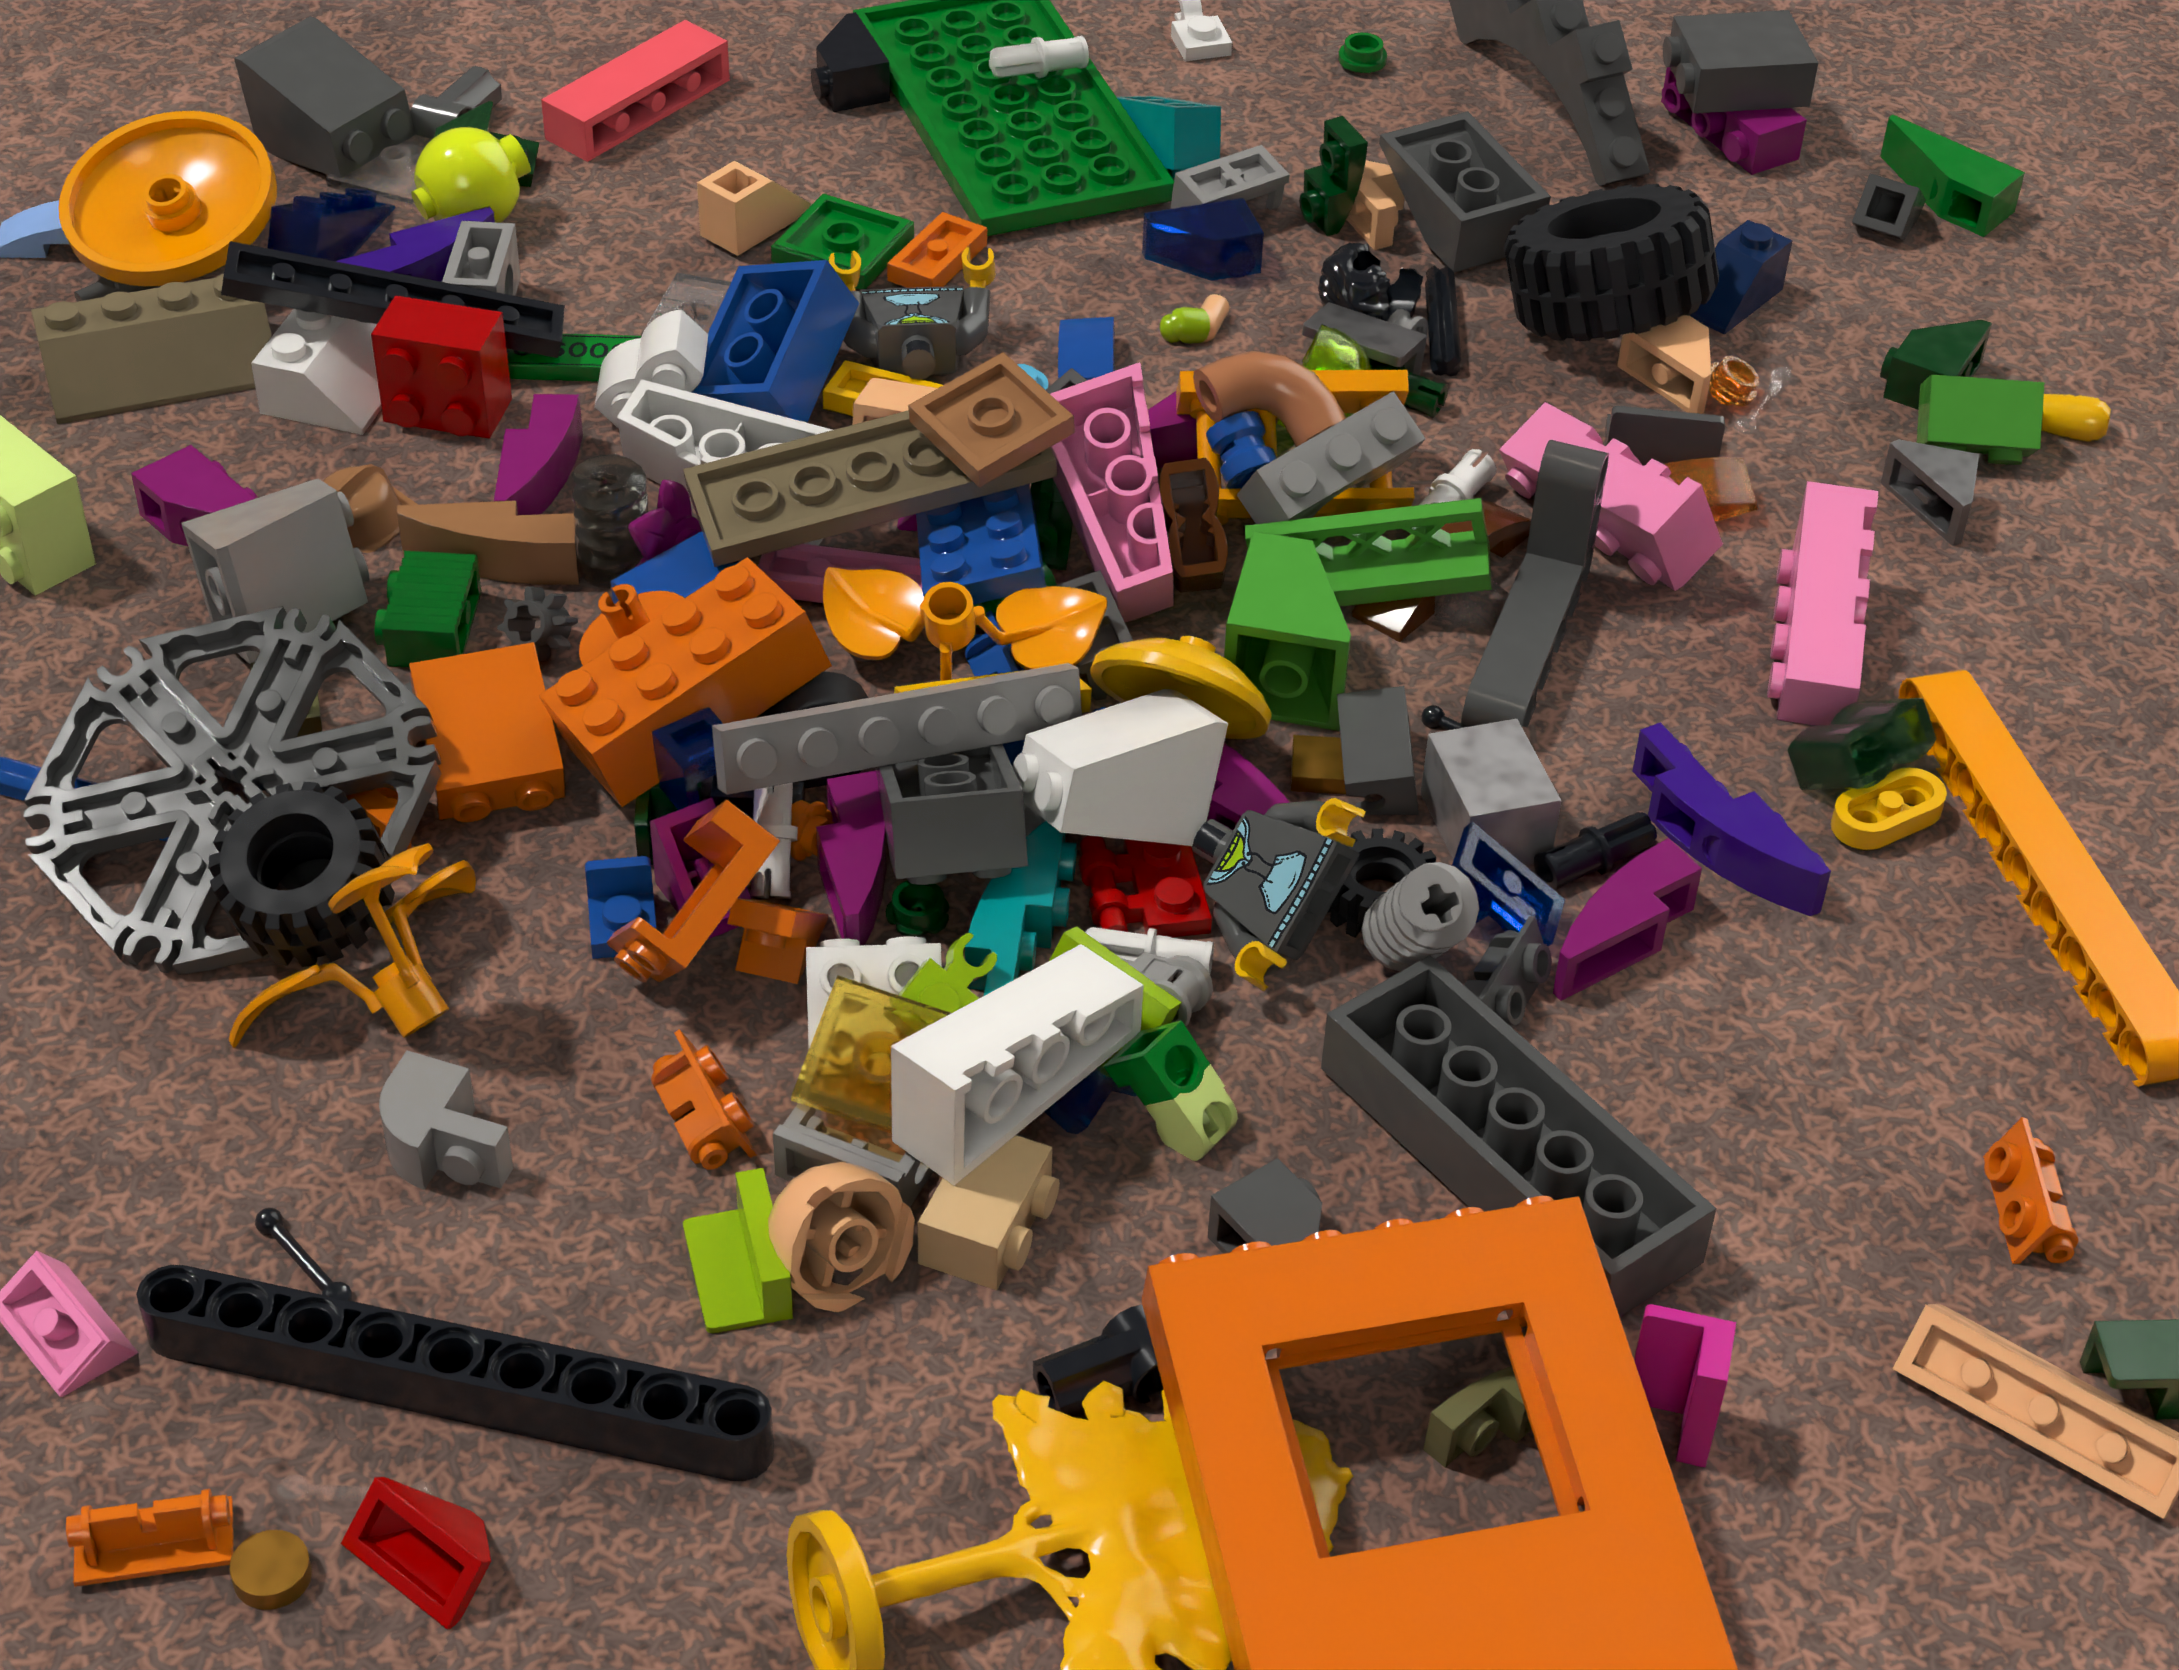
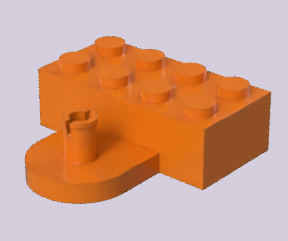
(667, 656)

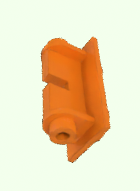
(718, 1121)
(2026, 1196)
(153, 1540)

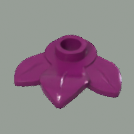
(667, 524)

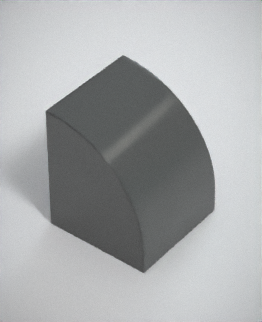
(1889, 207)

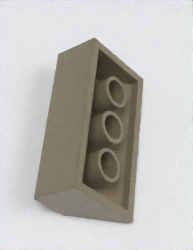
(148, 348)

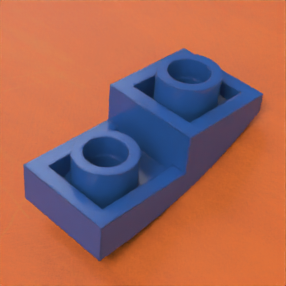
(1086, 346)

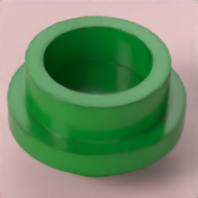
(1363, 53)

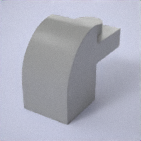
(431, 1125)

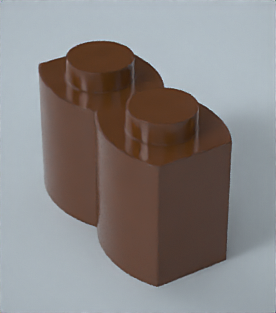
(1195, 534)

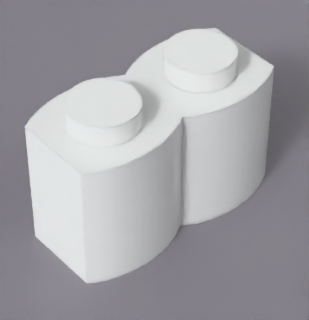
(666, 354)

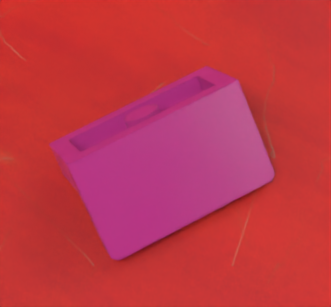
(1686, 1371)

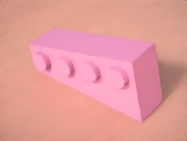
(1823, 605)

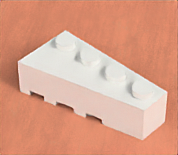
(680, 429)
(1007, 1059)

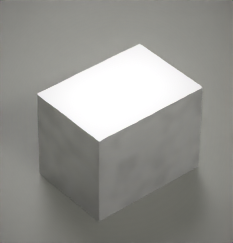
(1495, 781)

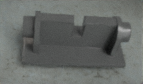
(1512, 971)

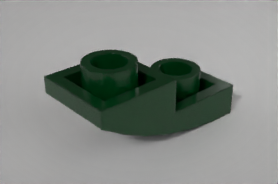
(1334, 184)

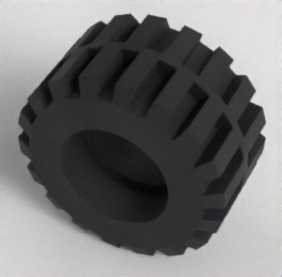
(273, 840)

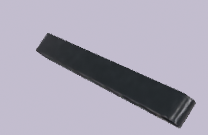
(458, 1372)

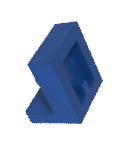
(617, 895)

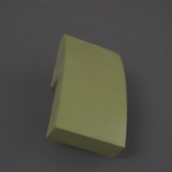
(1474, 1415)

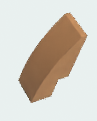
(507, 545)

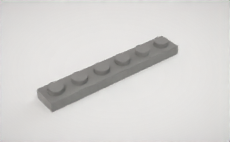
(893, 728)

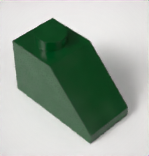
(1933, 351)

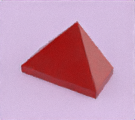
(421, 1547)

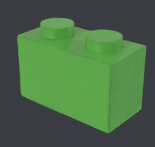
(1982, 416)

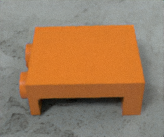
(490, 732)
(738, 851)

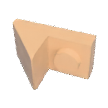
(1377, 205)

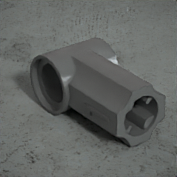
(463, 95)

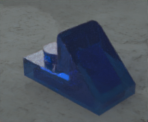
(1506, 886)

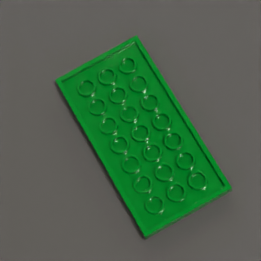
(1015, 145)

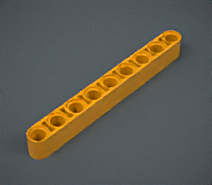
(2055, 875)

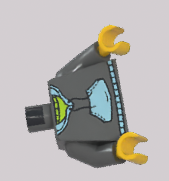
(919, 327)
(1276, 878)

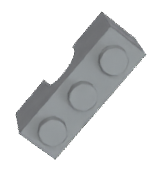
(1331, 462)

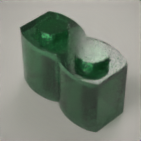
(1862, 744)

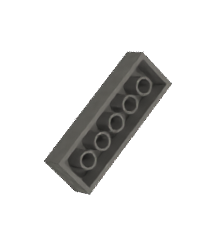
(1511, 1124)

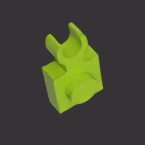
(948, 986)

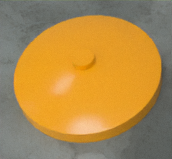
(167, 197)

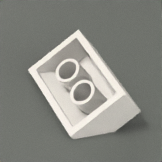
(319, 372)

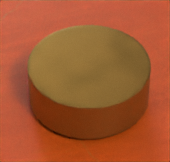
(270, 1569)

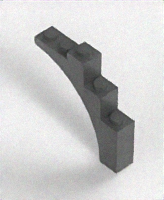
(1580, 64)

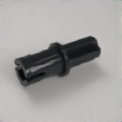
(1595, 850)

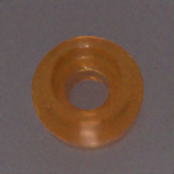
(1733, 382)

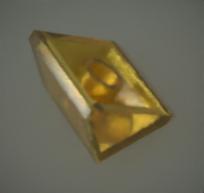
(851, 1052)

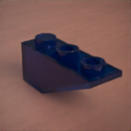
(327, 225)

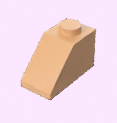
(1671, 361)

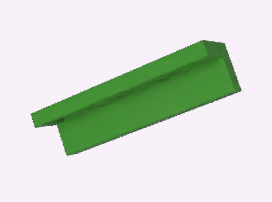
(1408, 568)

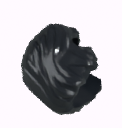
(1357, 282)

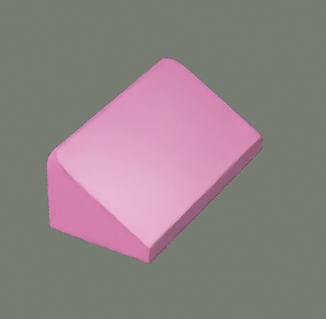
(60, 1325)

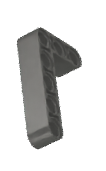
(1544, 589)

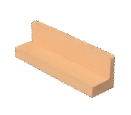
(2044, 1407)

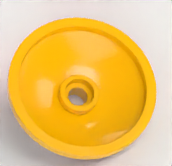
(1192, 669)

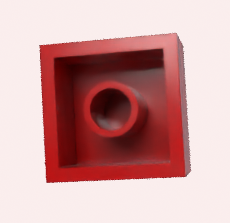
(442, 366)

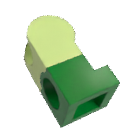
(1176, 1088)

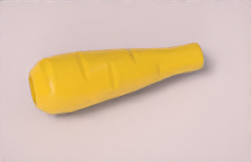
(2075, 416)

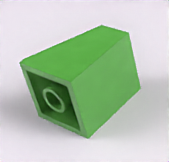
(1289, 631)

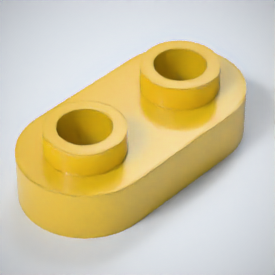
(1879, 815)

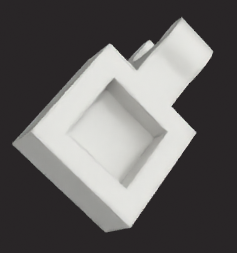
(1199, 35)

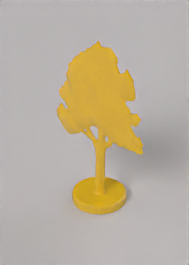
(1111, 1492)

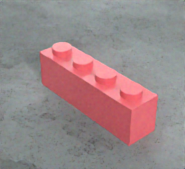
(635, 90)

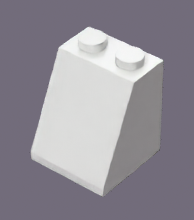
(1126, 770)

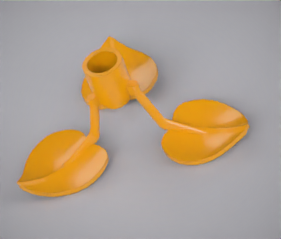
(880, 606)
(405, 984)

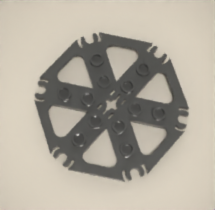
(194, 747)

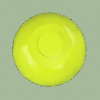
(469, 172)

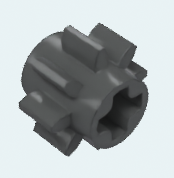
(554, 618)

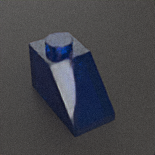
(1205, 239)

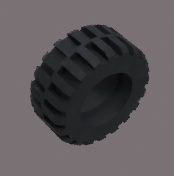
(1612, 262)

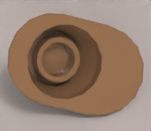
(372, 505)

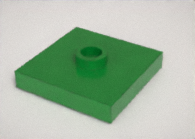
(840, 228)

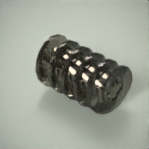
(606, 499)

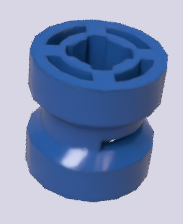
(1240, 446)

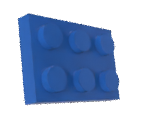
(982, 545)

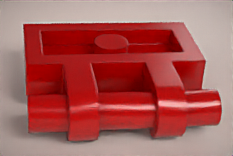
(1164, 884)

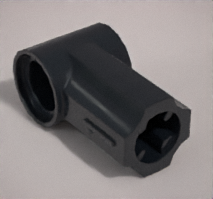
(1118, 1356)

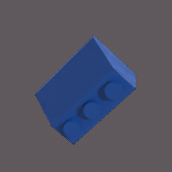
(777, 337)

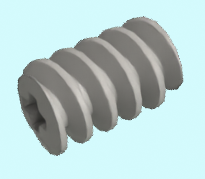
(1420, 916)

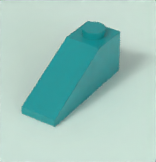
(1177, 130)

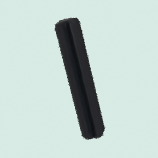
(1442, 321)

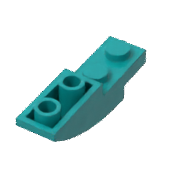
(1022, 909)

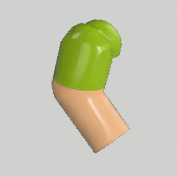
(1195, 324)

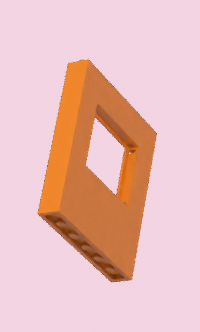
(1531, 1595)

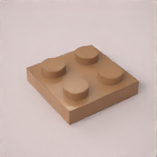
(991, 419)

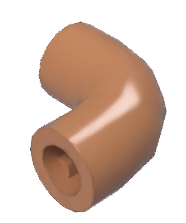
(1271, 385)

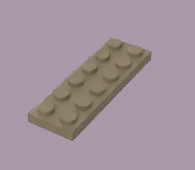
(833, 486)

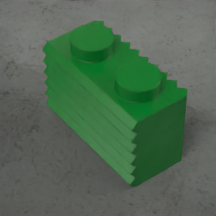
(428, 607)

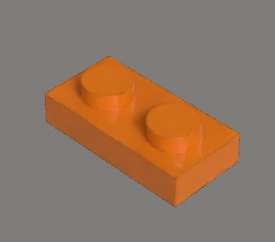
(936, 252)

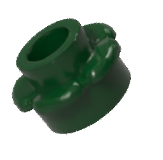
(917, 909)

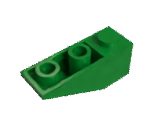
(1953, 178)

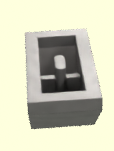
(1933, 484)

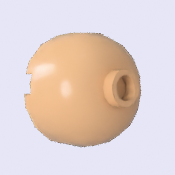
(840, 1221)

